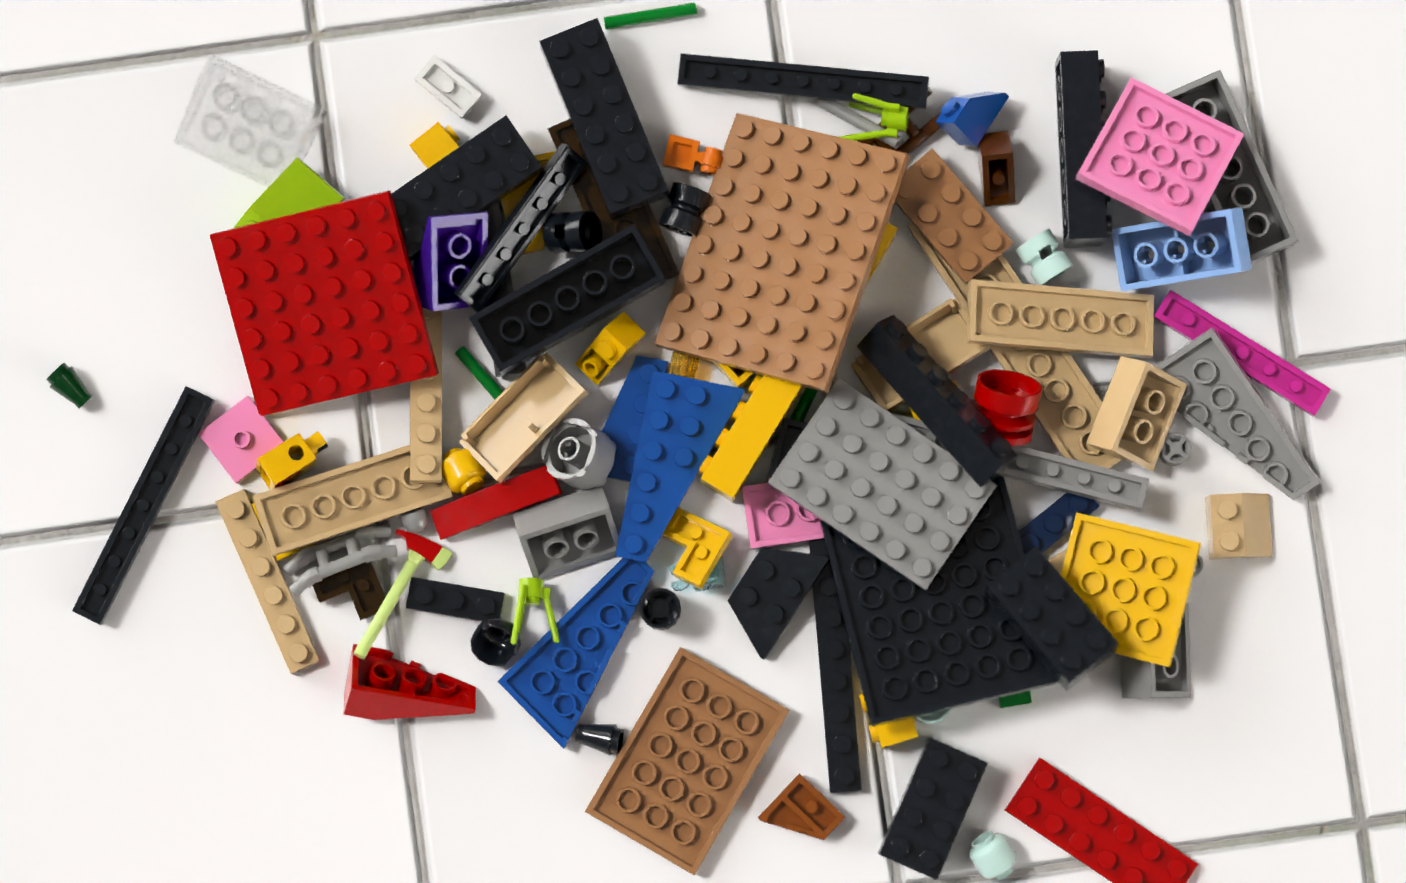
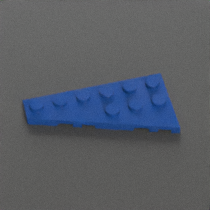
(675, 437)
(560, 677)

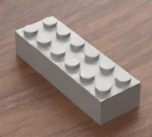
(1245, 178)

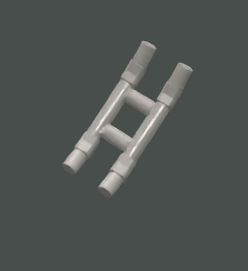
(328, 568)

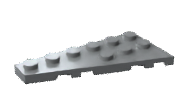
(1234, 414)

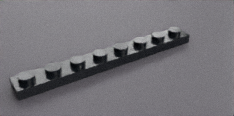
(801, 80)
(143, 505)
(835, 682)

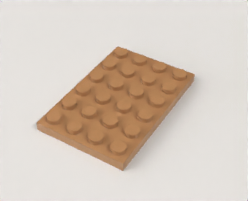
(687, 761)

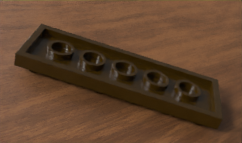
(592, 201)

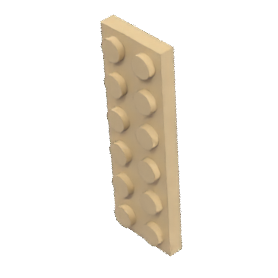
(1060, 318)
(343, 500)

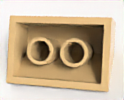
(1136, 413)

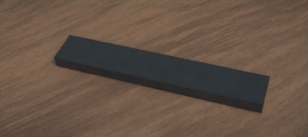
(520, 228)

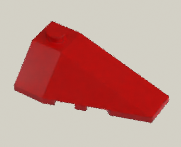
(393, 689)

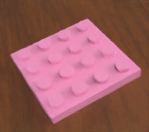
(1160, 156)

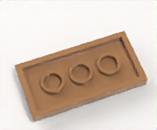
(950, 217)

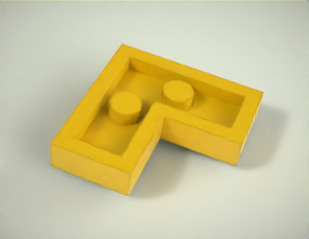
(703, 546)

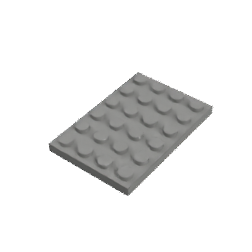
(880, 484)

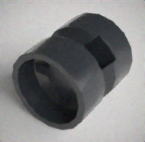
(684, 209)
(572, 231)
(660, 609)

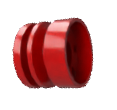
(1008, 403)

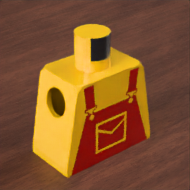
(279, 469)

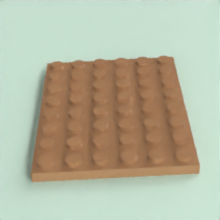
(782, 252)

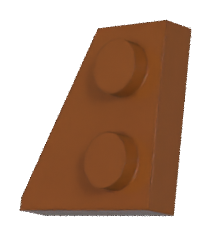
(802, 810)

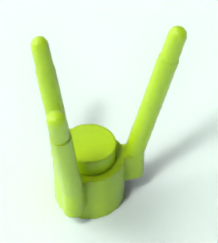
(893, 117)
(530, 594)

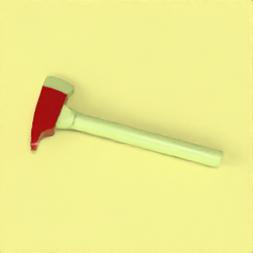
(419, 550)

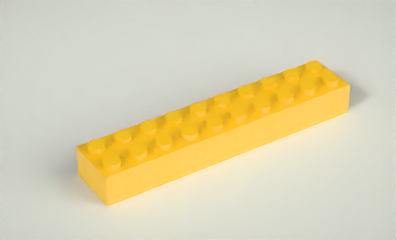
(758, 421)

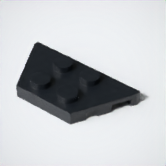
(773, 593)

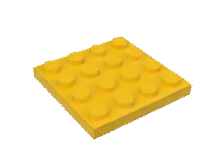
(1132, 583)

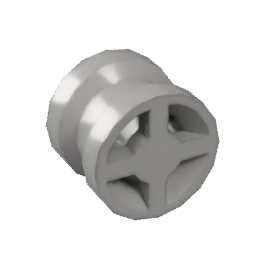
(1177, 445)

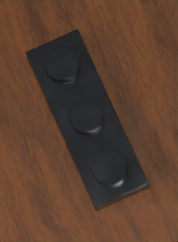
(454, 599)

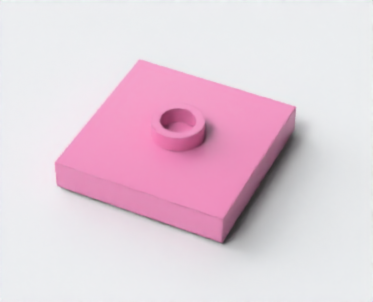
(240, 438)

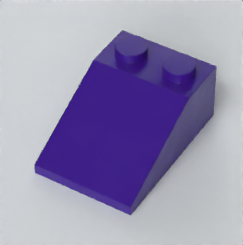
(447, 255)

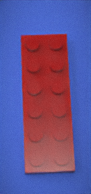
(1095, 830)

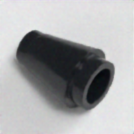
(602, 737)

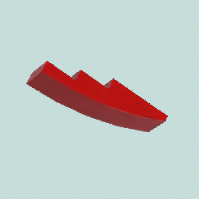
(495, 502)

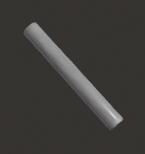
(855, 120)

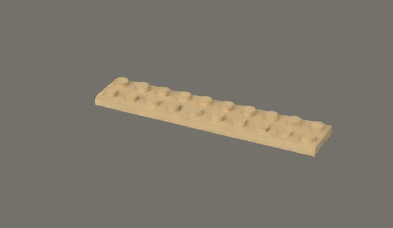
(1067, 398)

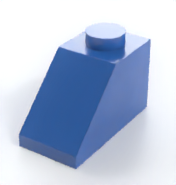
(970, 116)

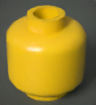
(462, 471)

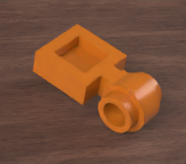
(683, 154)

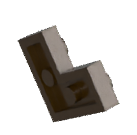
(362, 585)

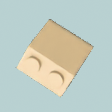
(1238, 526)

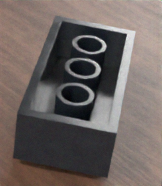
(1051, 618)
(932, 808)

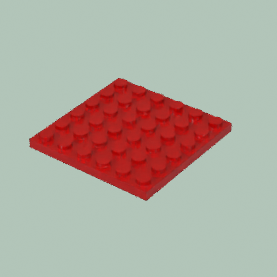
(324, 303)

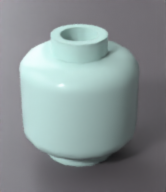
(993, 855)

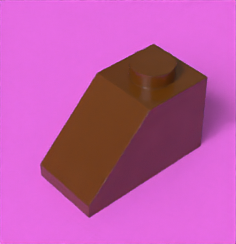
(996, 168)

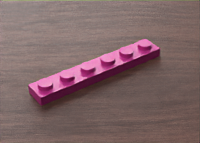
(1253, 358)

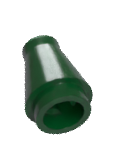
(69, 385)

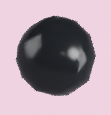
(493, 642)

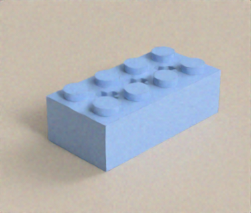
(1197, 262)

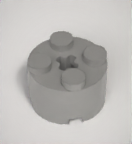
(578, 454)

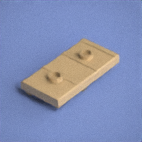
(945, 338)
(522, 416)

